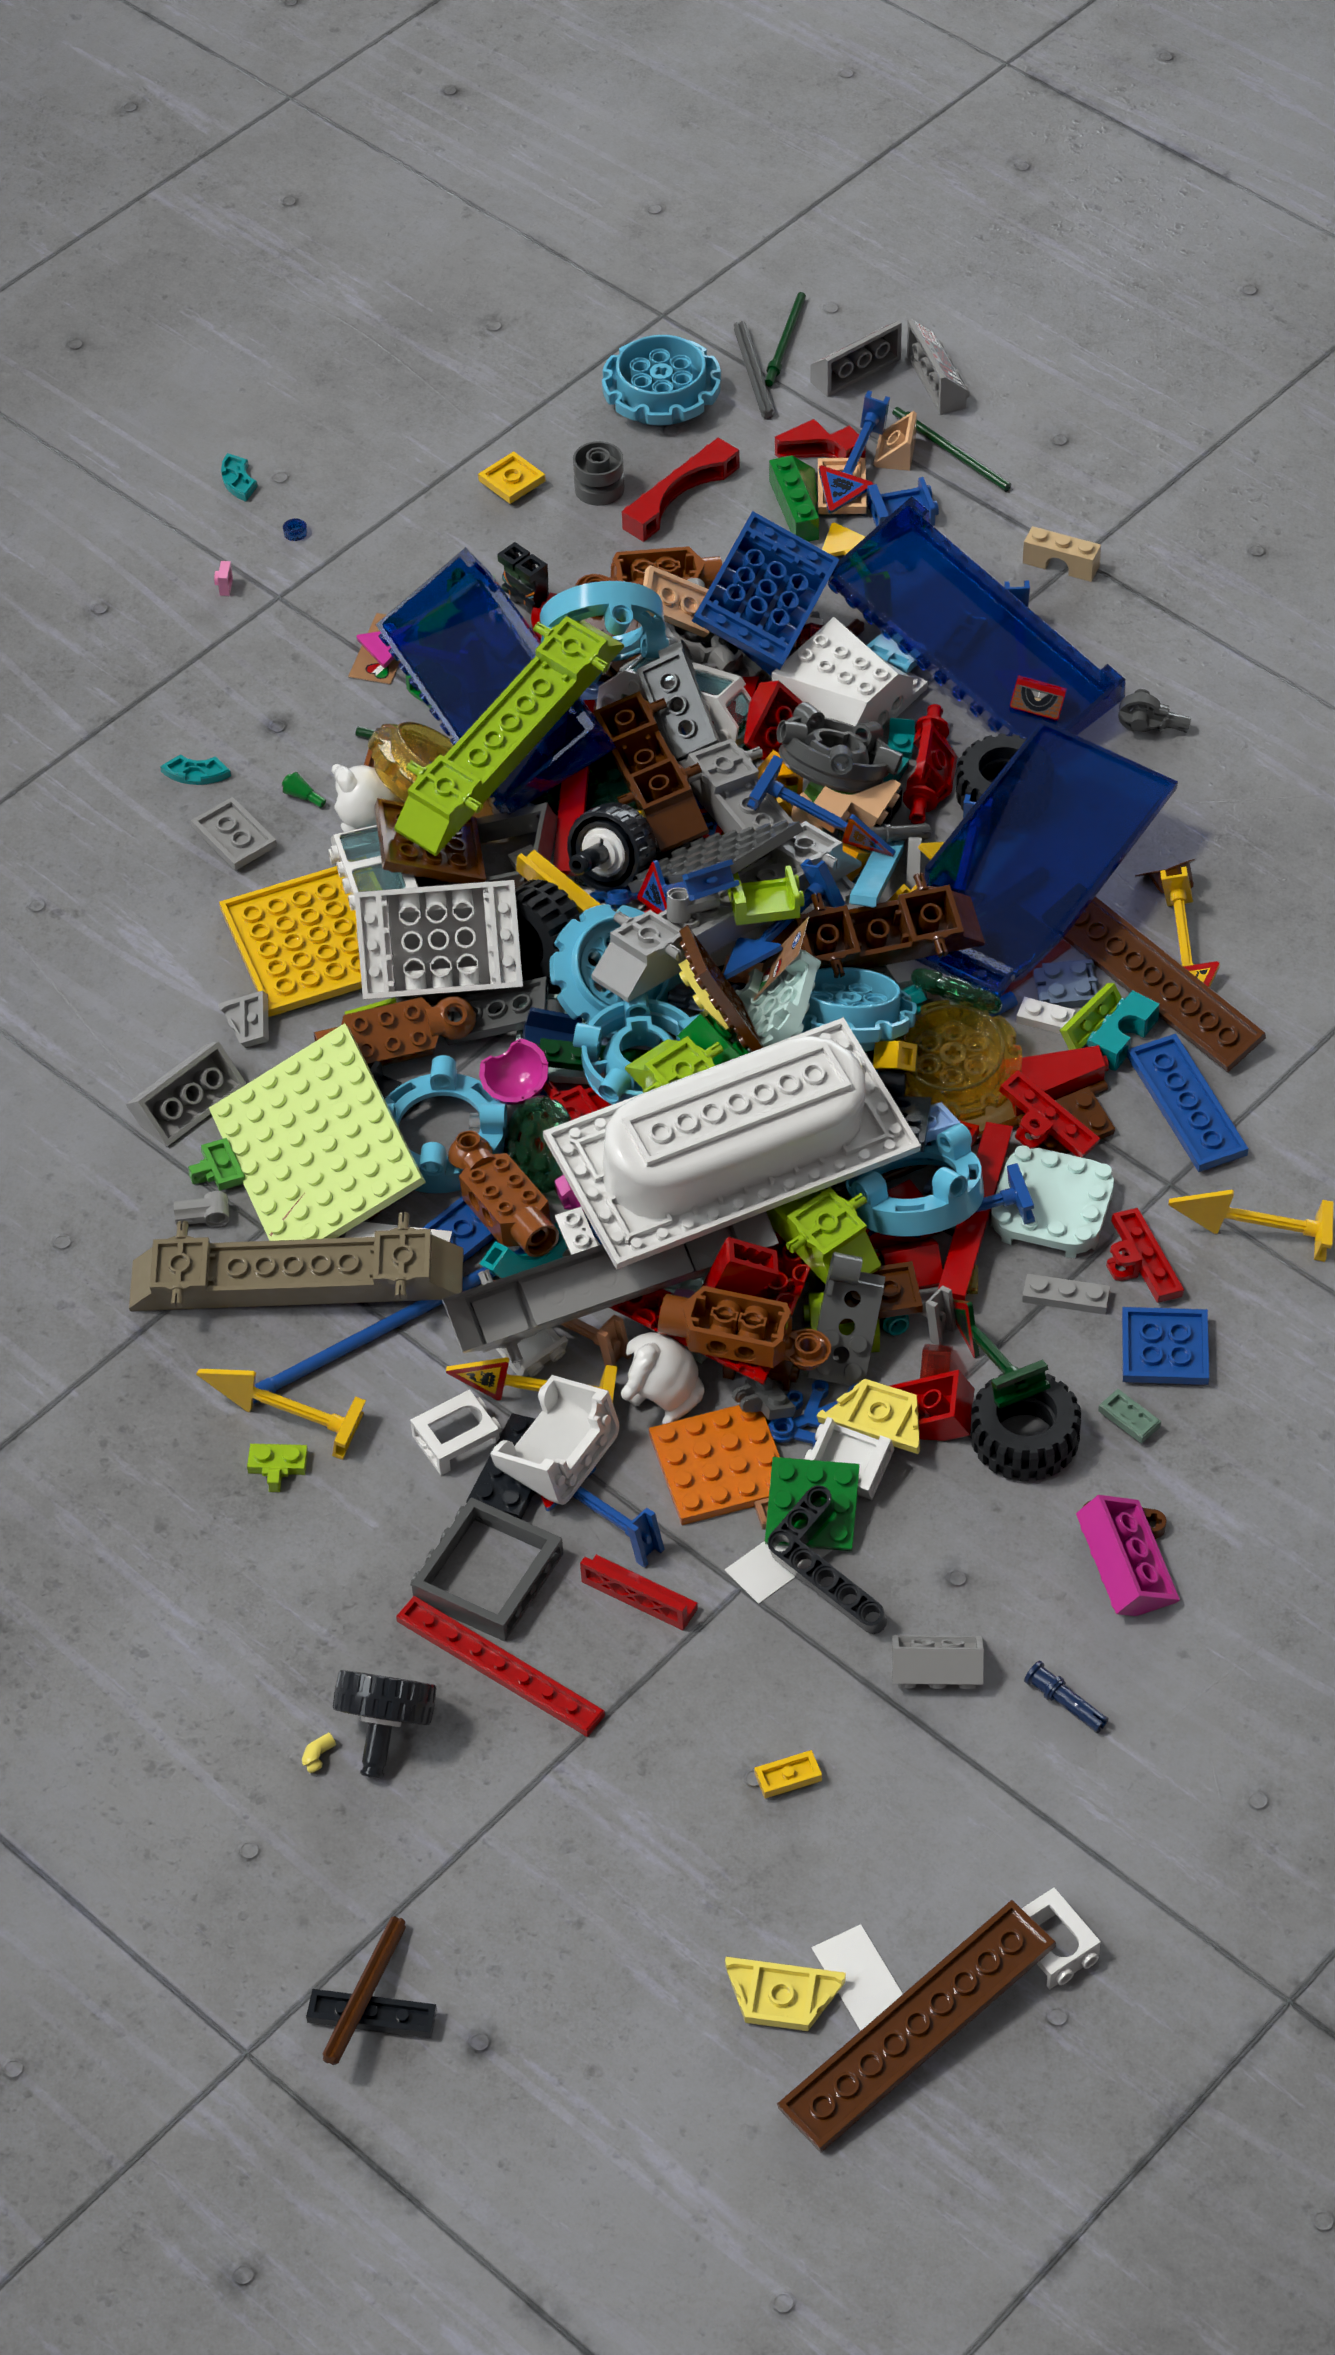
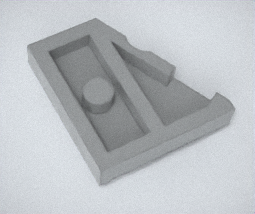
(248, 1018)

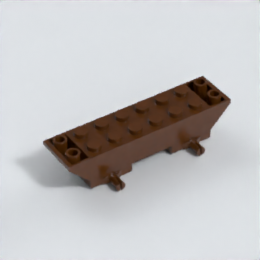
(651, 772)
(893, 932)

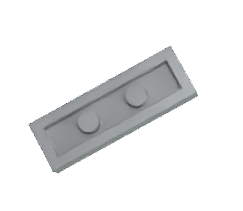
(1066, 1294)

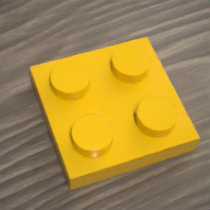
(511, 477)

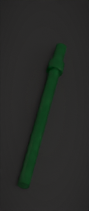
(775, 366)

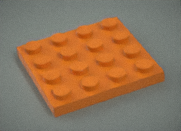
(715, 1462)

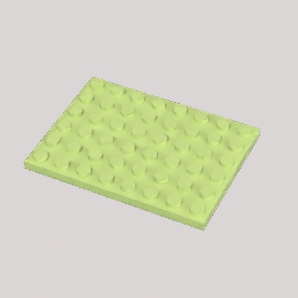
(317, 1132)

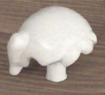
(357, 795)
(664, 1374)

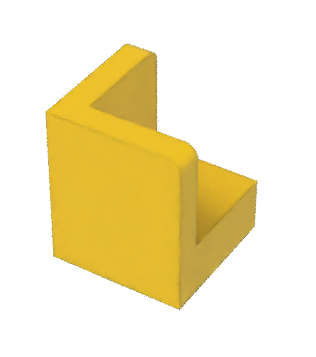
(895, 1056)

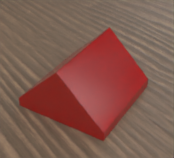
(925, 1260)

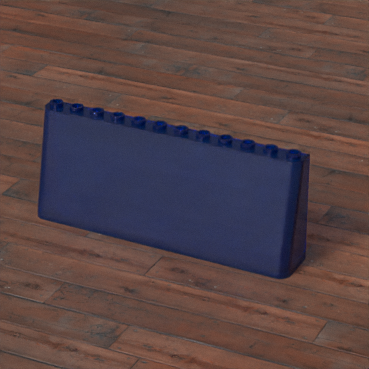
(967, 626)
(463, 650)

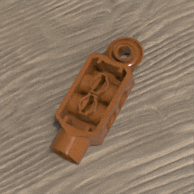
(679, 561)
(406, 1028)
(503, 1196)
(741, 1329)

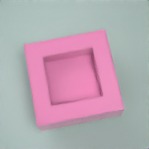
(224, 578)

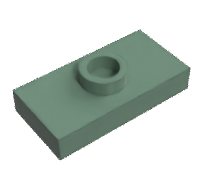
(1129, 1416)

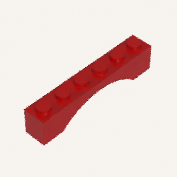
(710, 464)

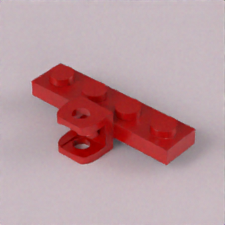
(1046, 1117)
(1142, 1255)

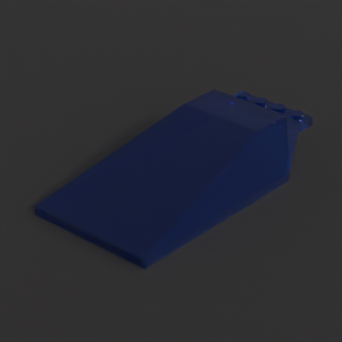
(1041, 849)

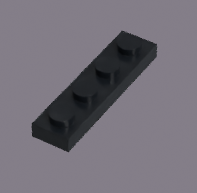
(380, 2015)

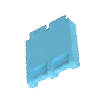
(892, 654)

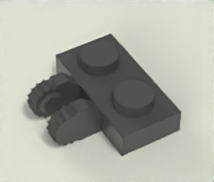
(764, 1398)

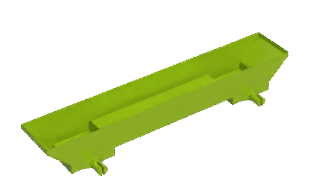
(464, 778)
(809, 1225)

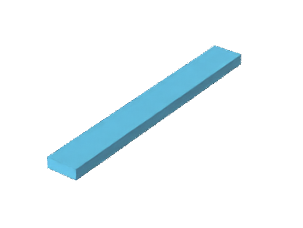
(875, 876)

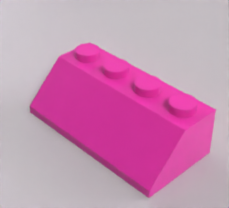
(1126, 1555)

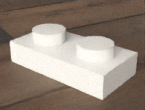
(1043, 1015)

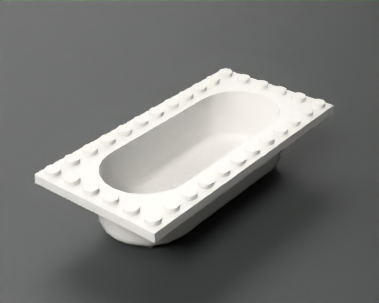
(730, 1142)

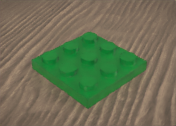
(790, 1482)

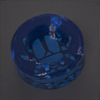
(295, 529)

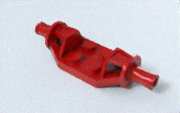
(934, 765)

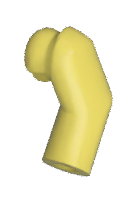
(314, 1750)

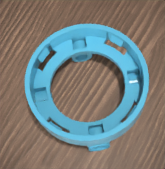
(614, 601)
(444, 1081)
(953, 1193)

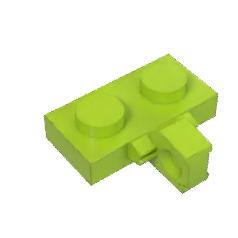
(277, 1462)

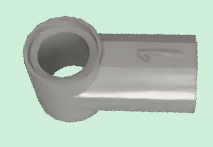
(681, 908)
(210, 1210)

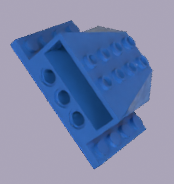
(765, 591)

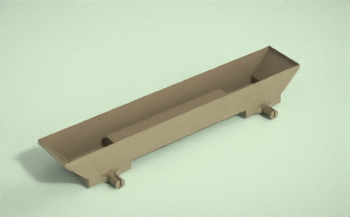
(381, 1268)

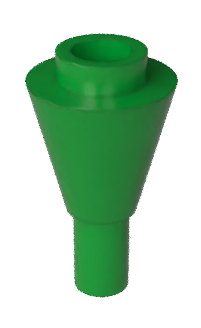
(296, 786)

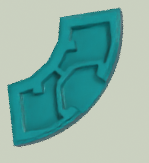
(236, 478)
(195, 771)

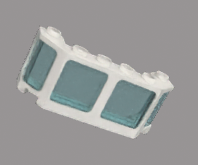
(721, 691)
(360, 864)

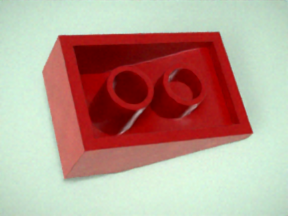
(766, 710)
(942, 1405)

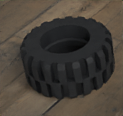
(982, 763)
(541, 917)
(1027, 1455)

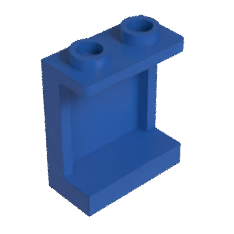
(885, 504)

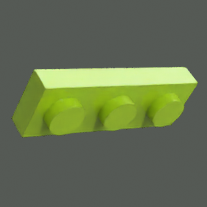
(1090, 1016)

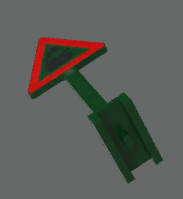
(1016, 1382)

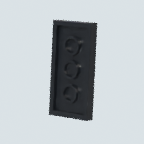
(496, 1486)

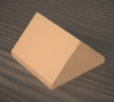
(897, 444)

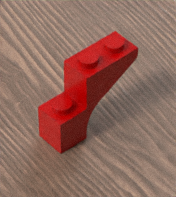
(814, 441)

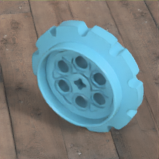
(661, 380)
(573, 972)
(867, 1001)

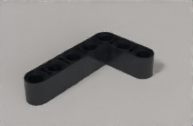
(819, 1567)

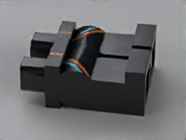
(522, 578)

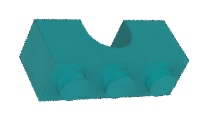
(1132, 1015)

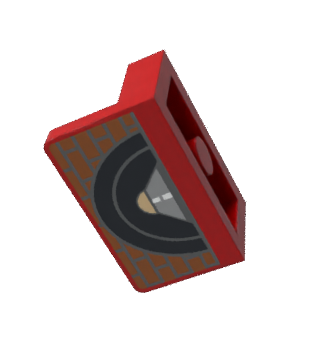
(1038, 697)

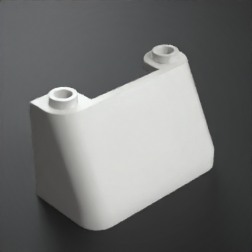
(562, 1441)

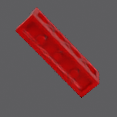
(637, 1591)

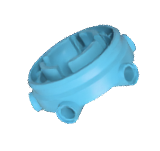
(642, 1024)

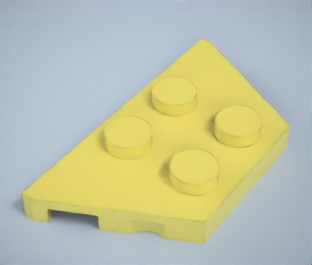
(878, 1411)
(782, 1993)

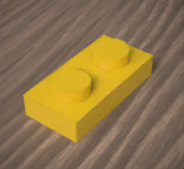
(788, 1774)

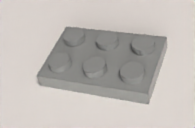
(234, 833)

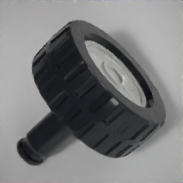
(610, 846)
(382, 1704)

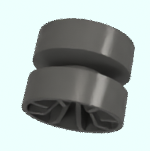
(598, 473)

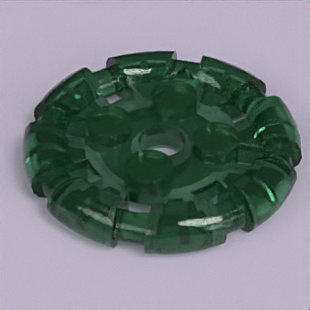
(955, 990)
(536, 1163)

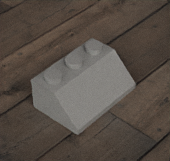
(937, 1661)

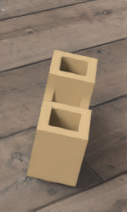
(1078, 554)

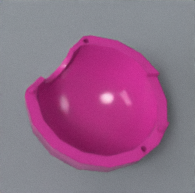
(515, 1074)

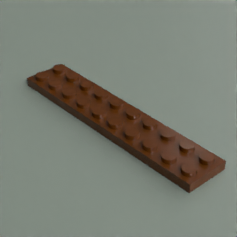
(1148, 970)
(916, 2026)

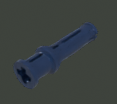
(1055, 1689)

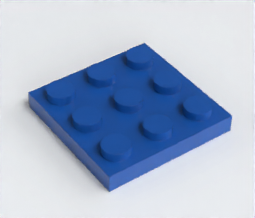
(1165, 1345)

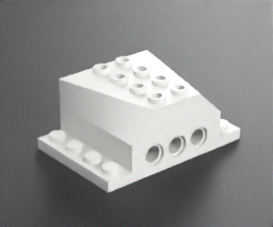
(848, 678)
(438, 939)

